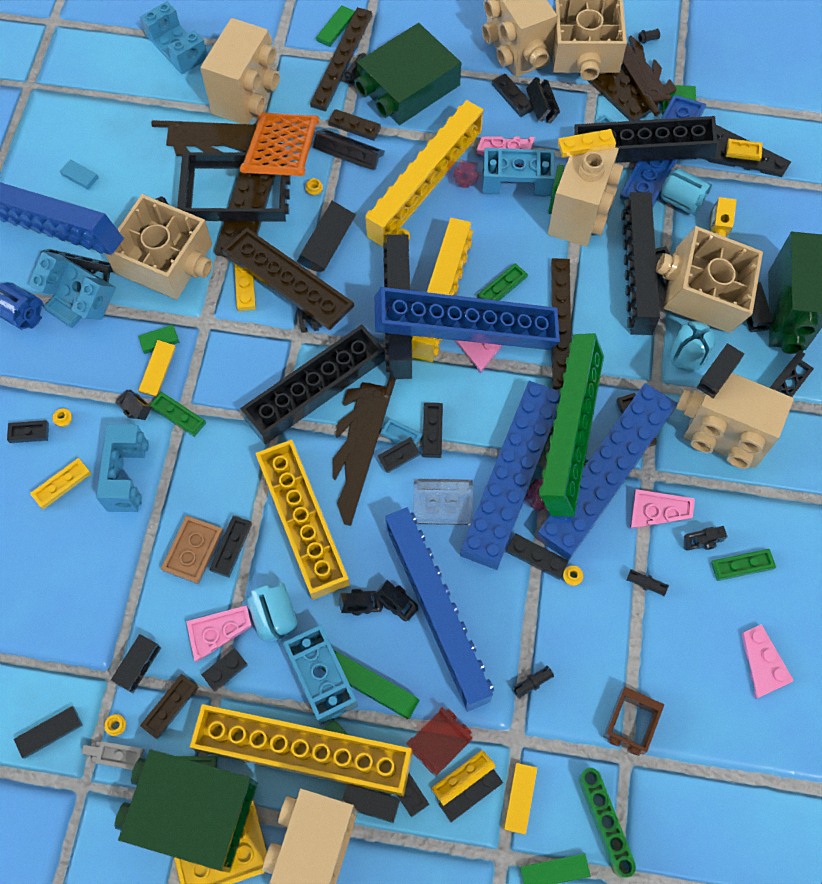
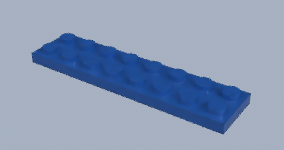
(650, 175)

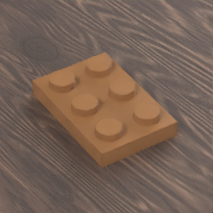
(192, 550)

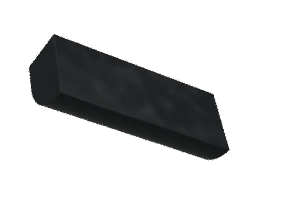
(326, 237)

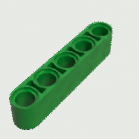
(377, 687)
(614, 831)

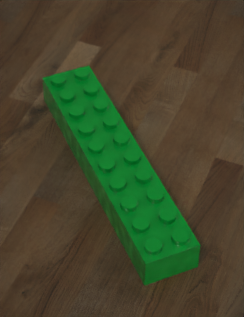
(572, 426)

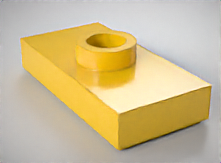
(744, 149)

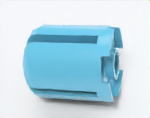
(685, 191)
(692, 346)
(272, 612)

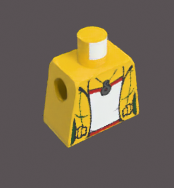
(722, 216)

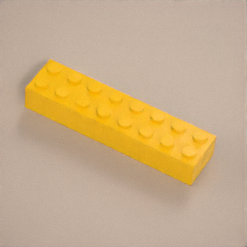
(445, 278)
(302, 520)

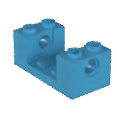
(178, 46)
(500, 166)
(60, 275)
(120, 443)
(327, 695)

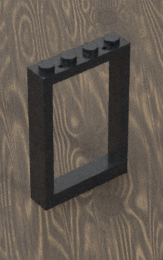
(226, 160)

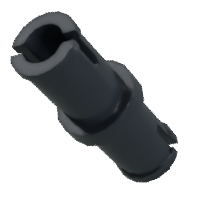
(647, 582)
(533, 682)

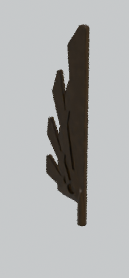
(644, 77)
(206, 134)
(359, 447)

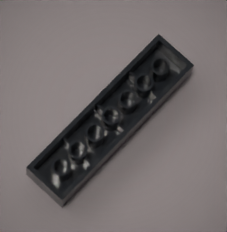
(660, 138)
(641, 264)
(397, 275)
(313, 384)

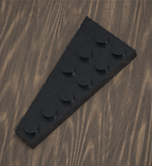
(769, 164)

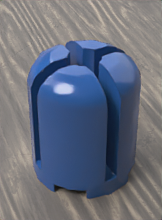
(17, 303)

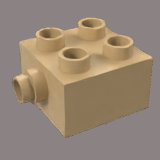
(521, 33)
(589, 37)
(240, 72)
(585, 196)
(161, 247)
(711, 279)
(738, 422)
(313, 841)

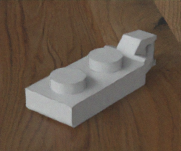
(113, 754)

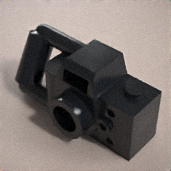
(133, 405)
(705, 538)
(395, 600)
(359, 602)

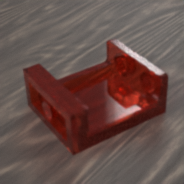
(440, 741)

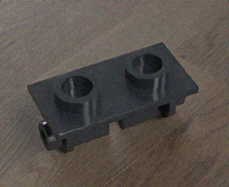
(351, 74)

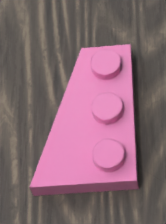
(500, 142)
(479, 353)
(659, 508)
(216, 630)
(765, 663)

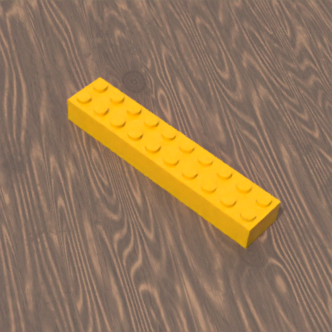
(424, 173)
(302, 750)

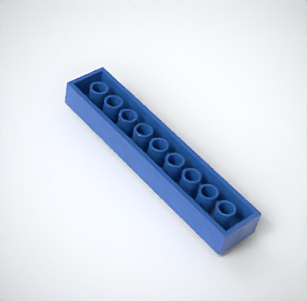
(58, 219)
(465, 319)
(609, 469)
(511, 476)
(438, 609)

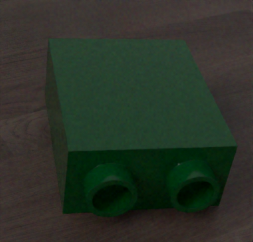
(408, 74)
(796, 293)
(186, 810)

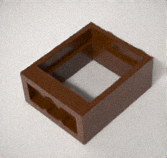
(642, 702)

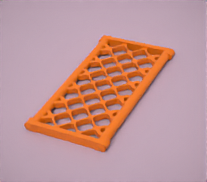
(292, 168)

